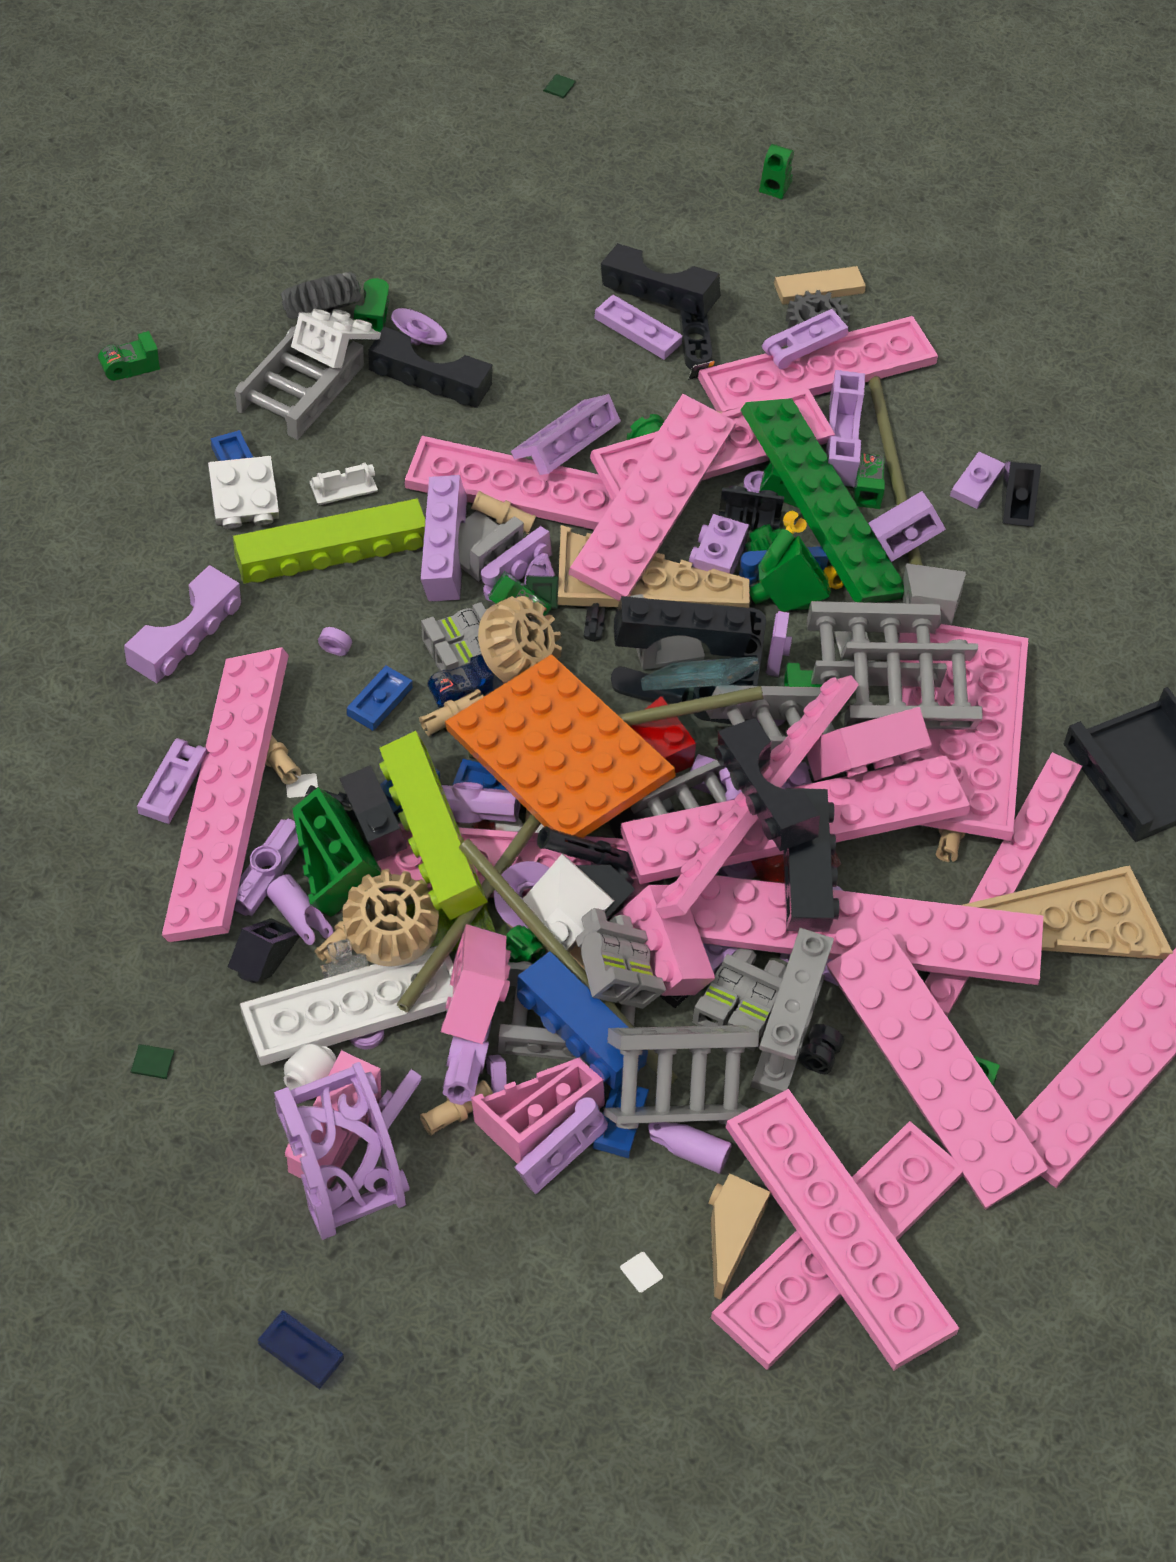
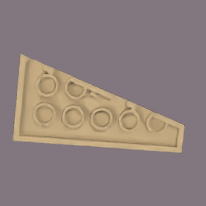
(660, 581)
(1091, 915)

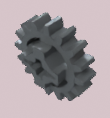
(812, 305)

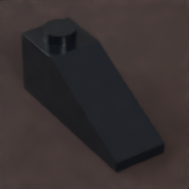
(373, 813)

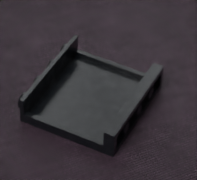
(1133, 764)

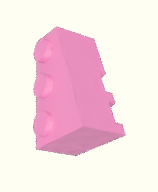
(869, 743)
(673, 944)
(477, 982)
(531, 1110)

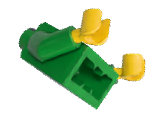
(791, 573)

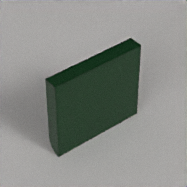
(559, 86)
(152, 1061)

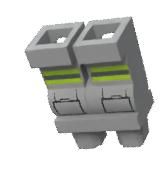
(454, 638)
(617, 960)
(742, 986)

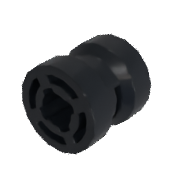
(822, 1046)

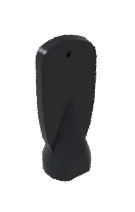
(628, 682)

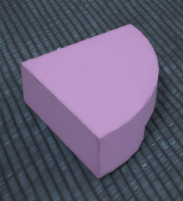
(540, 567)
(497, 1068)

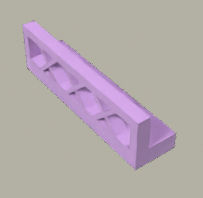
(569, 433)

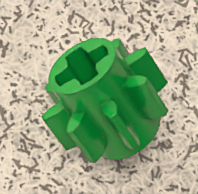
(761, 538)
(524, 945)

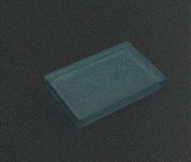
(700, 673)

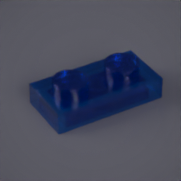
(301, 1349)

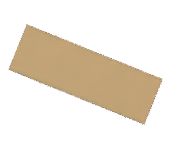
(837, 281)

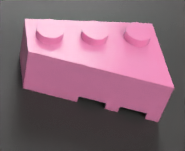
(345, 1139)

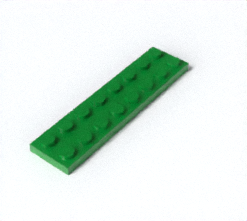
(824, 501)

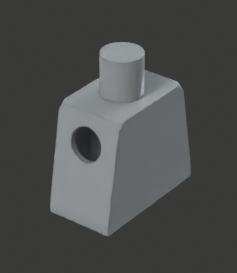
(934, 586)

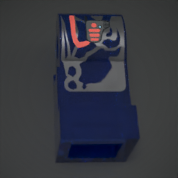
(461, 681)

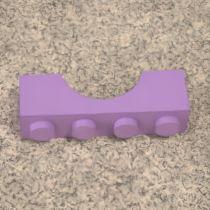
(844, 418)
(440, 558)
(160, 649)

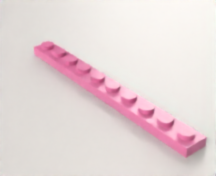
(737, 822)
(1015, 855)

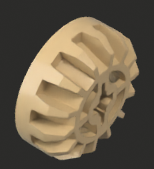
(512, 641)
(390, 938)

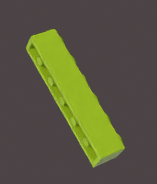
(329, 541)
(432, 826)

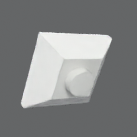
(564, 898)

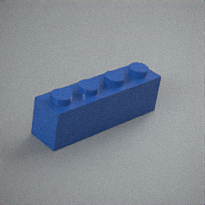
(574, 1015)

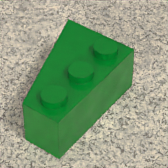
(332, 851)

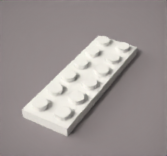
(341, 1007)

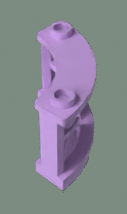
(332, 1206)

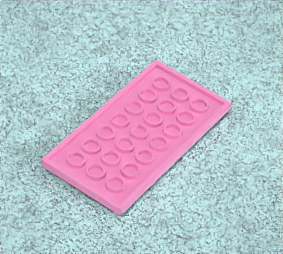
(984, 756)

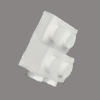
(243, 491)

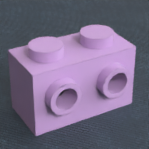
(907, 526)
(720, 545)

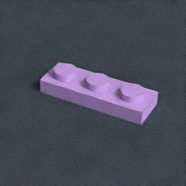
(638, 327)

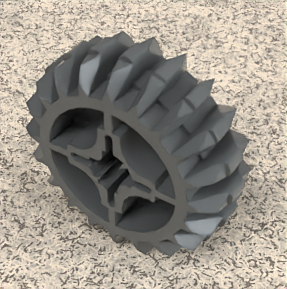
(322, 294)

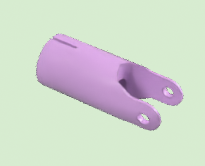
(296, 908)
(692, 1144)

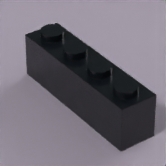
(810, 875)

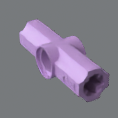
(473, 803)
(276, 852)
(465, 1064)

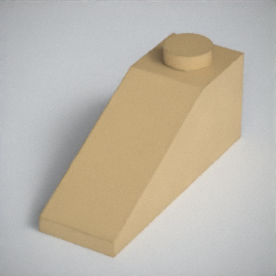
(733, 1222)

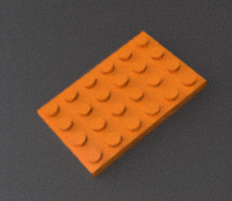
(560, 749)

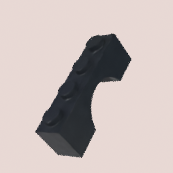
(689, 290)
(461, 380)
(645, 621)
(784, 813)

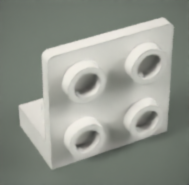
(327, 335)

